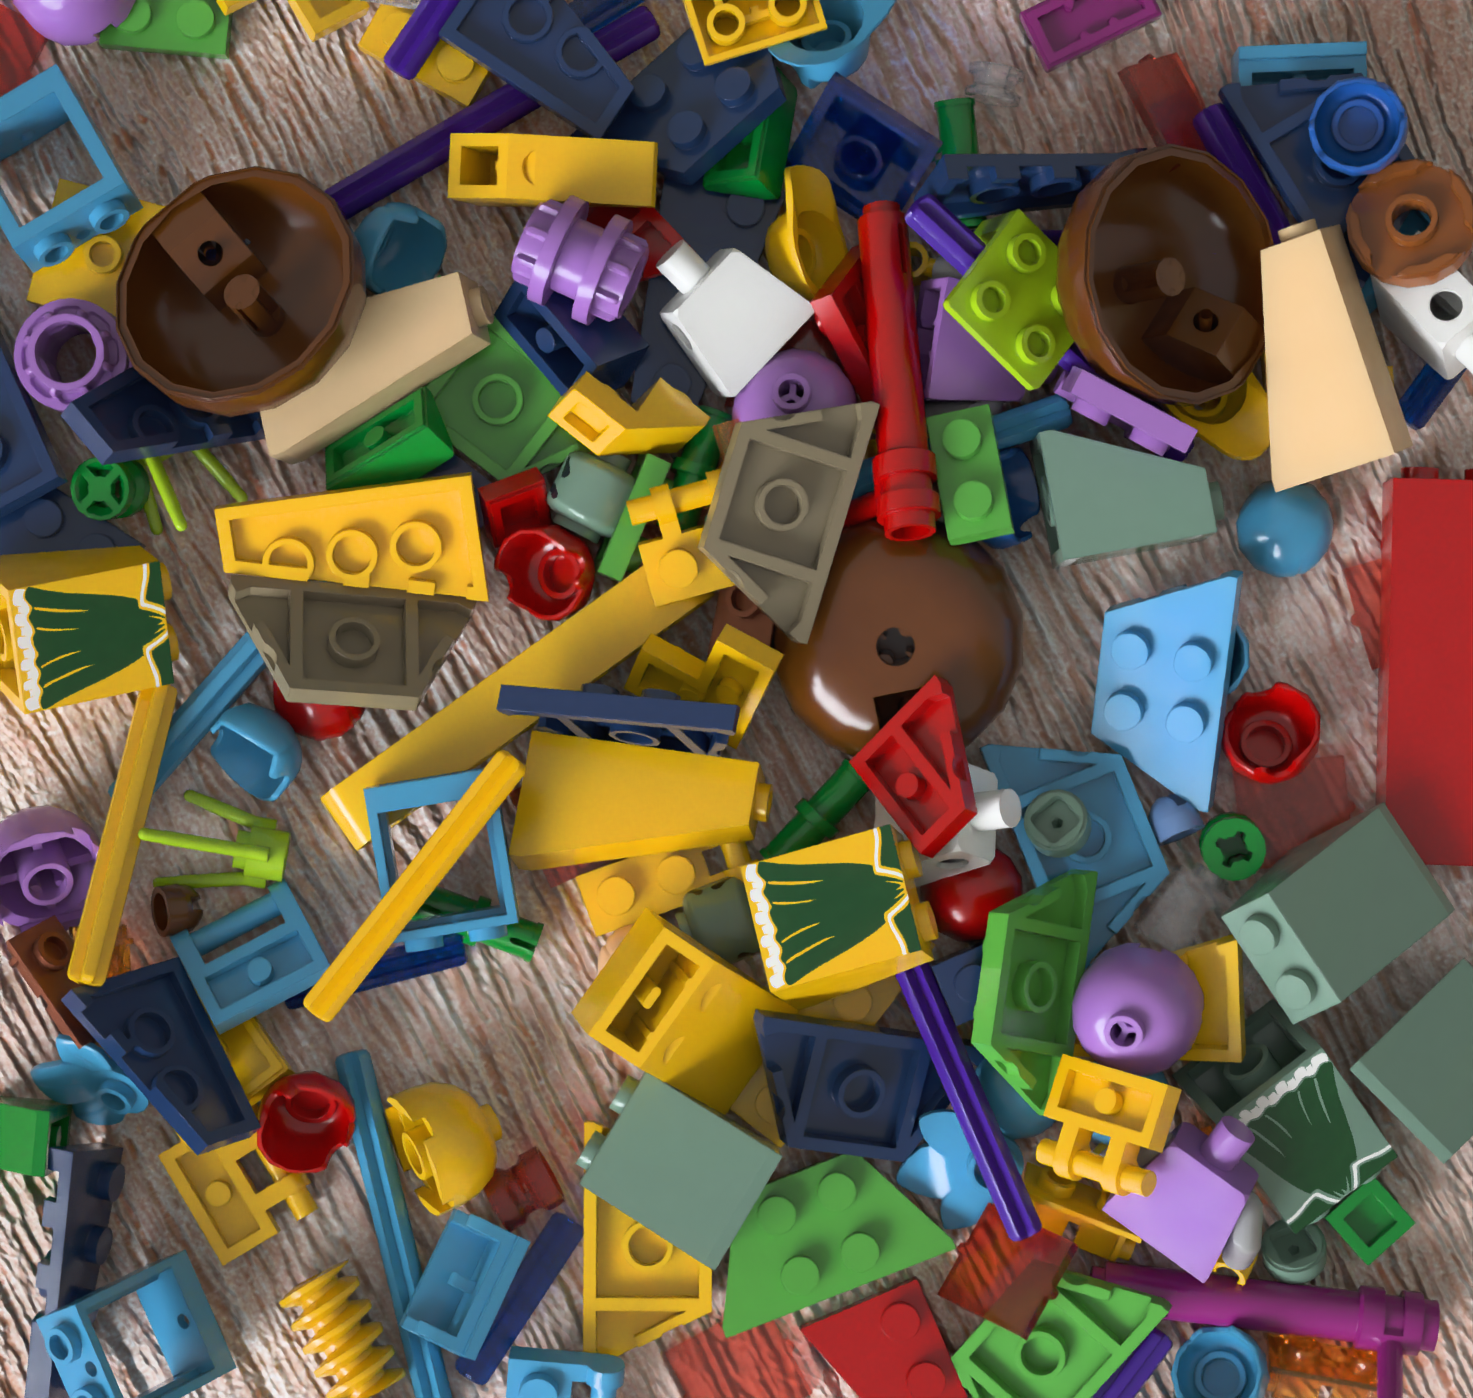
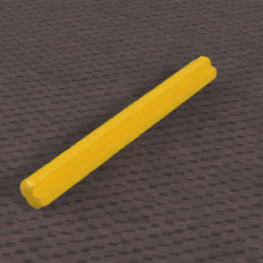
(120, 837)
(414, 885)

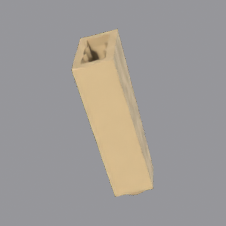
(396, 349)
(1323, 362)

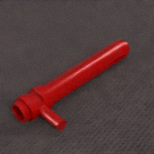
(904, 463)

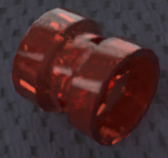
(509, 1195)

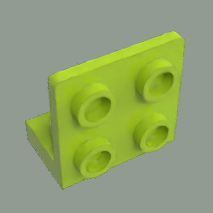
(1013, 300)

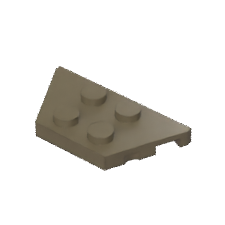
(786, 506)
(349, 641)

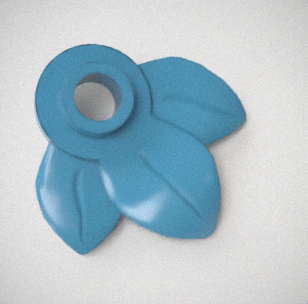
(89, 1082)
(948, 1170)

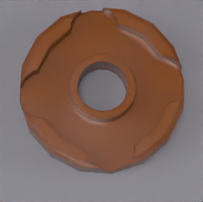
(1414, 258)

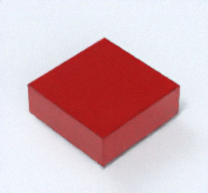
(514, 504)

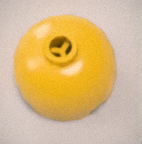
(444, 1141)

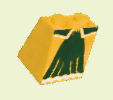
(83, 626)
(839, 915)

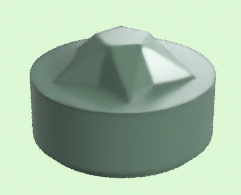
(1057, 823)
(1292, 1256)

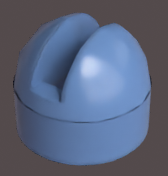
(1173, 819)

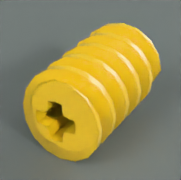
(342, 1335)

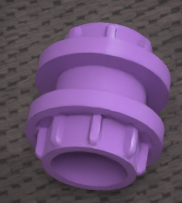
(580, 260)
(48, 331)

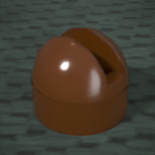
(174, 910)

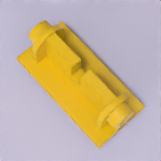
(1065, 1200)

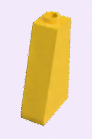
(629, 800)

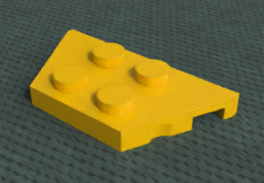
(634, 1278)

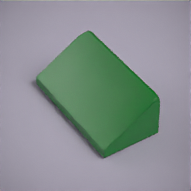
(759, 160)
(391, 446)

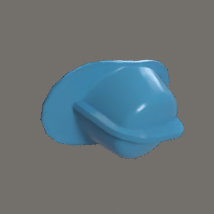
(839, 47)

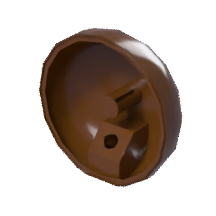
(1143, 279)
(243, 321)
(893, 623)

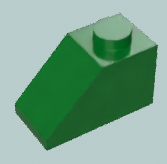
(29, 1130)

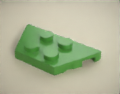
(500, 408)
(1029, 979)
(822, 1237)
(1071, 1348)

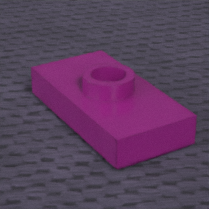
(1074, 28)

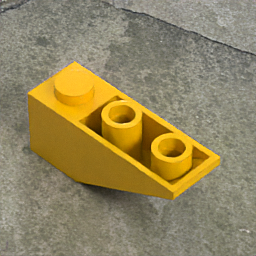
(539, 168)

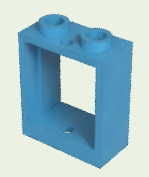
(99, 209)
(428, 931)
(167, 1293)

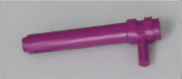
(1365, 1317)

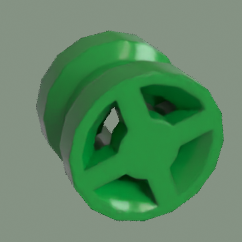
(94, 489)
(1227, 831)

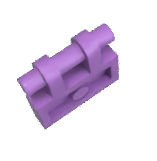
(1138, 419)

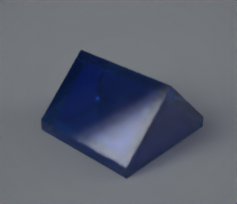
(864, 148)

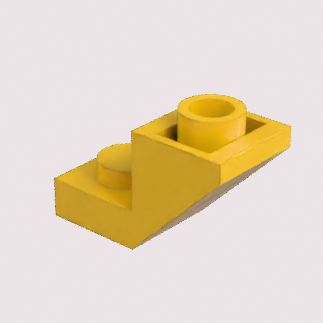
(609, 426)

